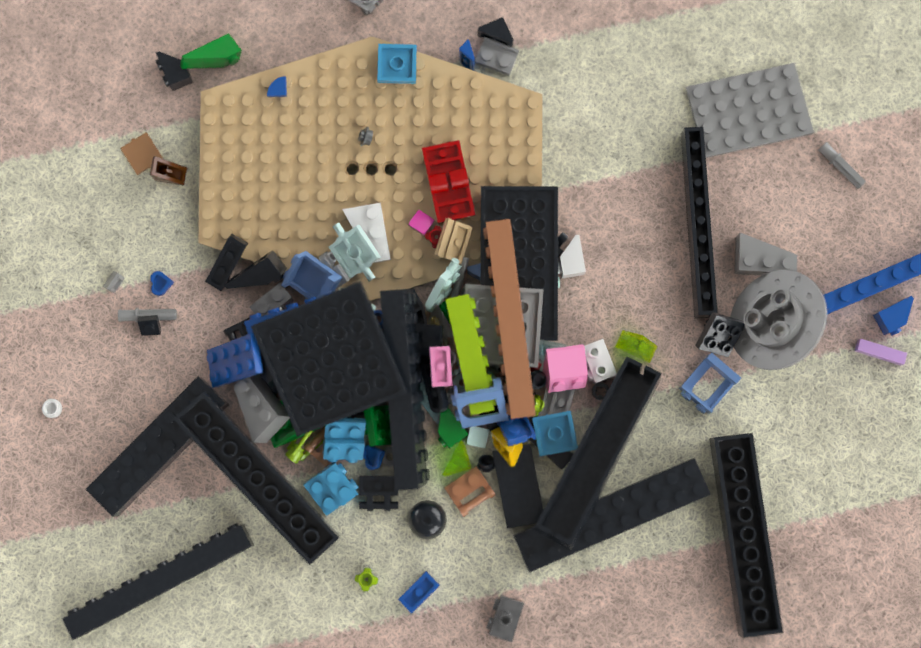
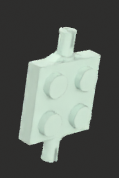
(354, 251)
(442, 287)

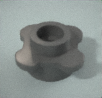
(365, 136)

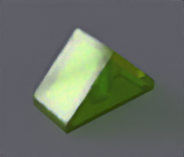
(636, 345)
(459, 461)

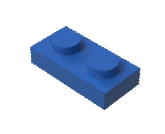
(419, 592)

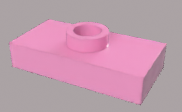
(441, 366)

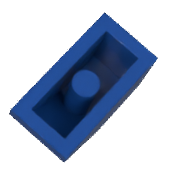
(894, 317)

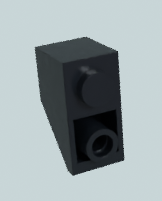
(174, 74)

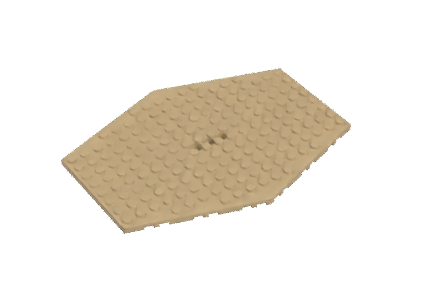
(282, 163)

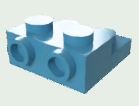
(344, 440)
(331, 488)

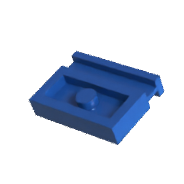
(516, 430)

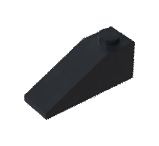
(261, 272)

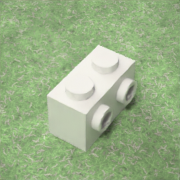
(599, 362)

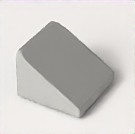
(114, 282)

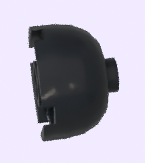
(427, 519)

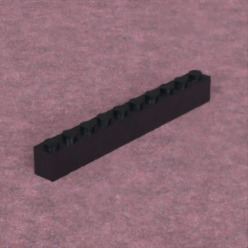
(698, 222)
(158, 581)

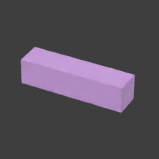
(880, 352)

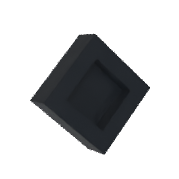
(149, 325)

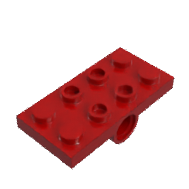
(448, 181)

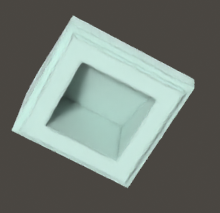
(477, 437)

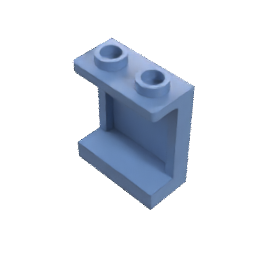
(310, 276)

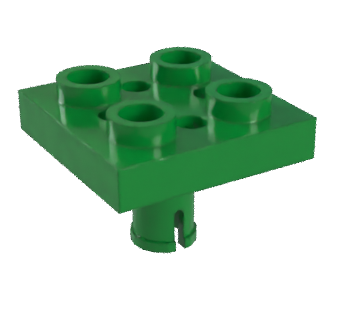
(378, 425)

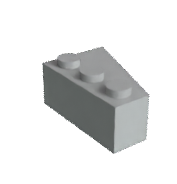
(760, 258)
(260, 408)

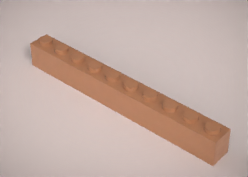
(510, 317)

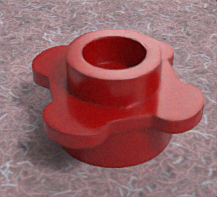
(431, 236)

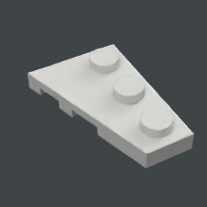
(372, 222)

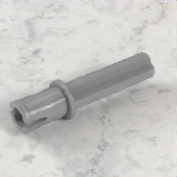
(842, 165)
(132, 315)

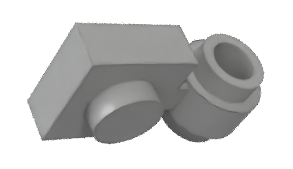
(329, 260)

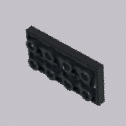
(519, 489)

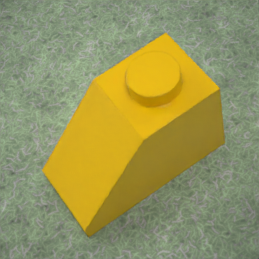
(509, 453)

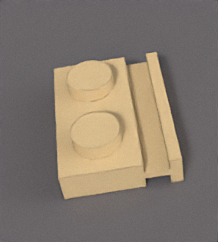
(453, 240)

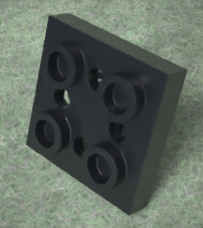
(716, 334)

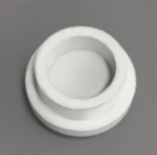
(52, 408)

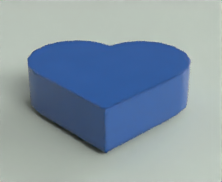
(160, 282)
(373, 457)

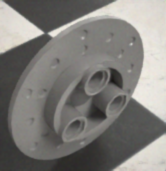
(783, 330)

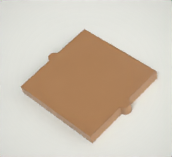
(140, 153)

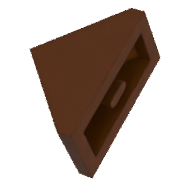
(167, 171)

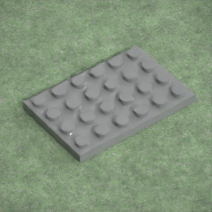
(750, 110)

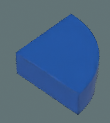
(278, 88)

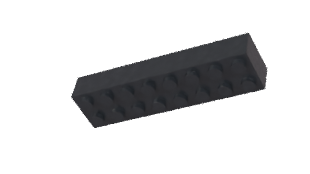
(148, 454)

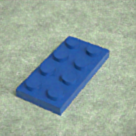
(234, 361)

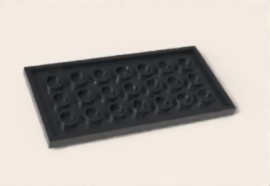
(535, 239)

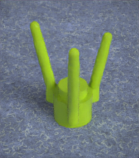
(295, 451)

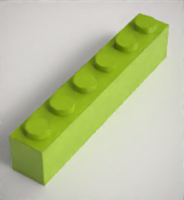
(469, 349)

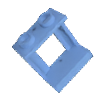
(730, 376)
(465, 398)

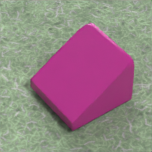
(421, 222)

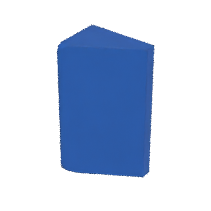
(466, 56)

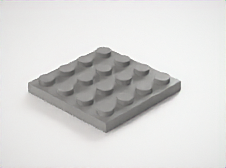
(532, 312)

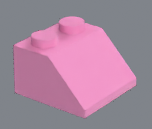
(565, 368)

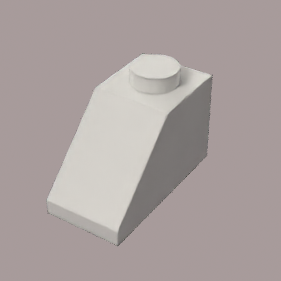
(572, 261)

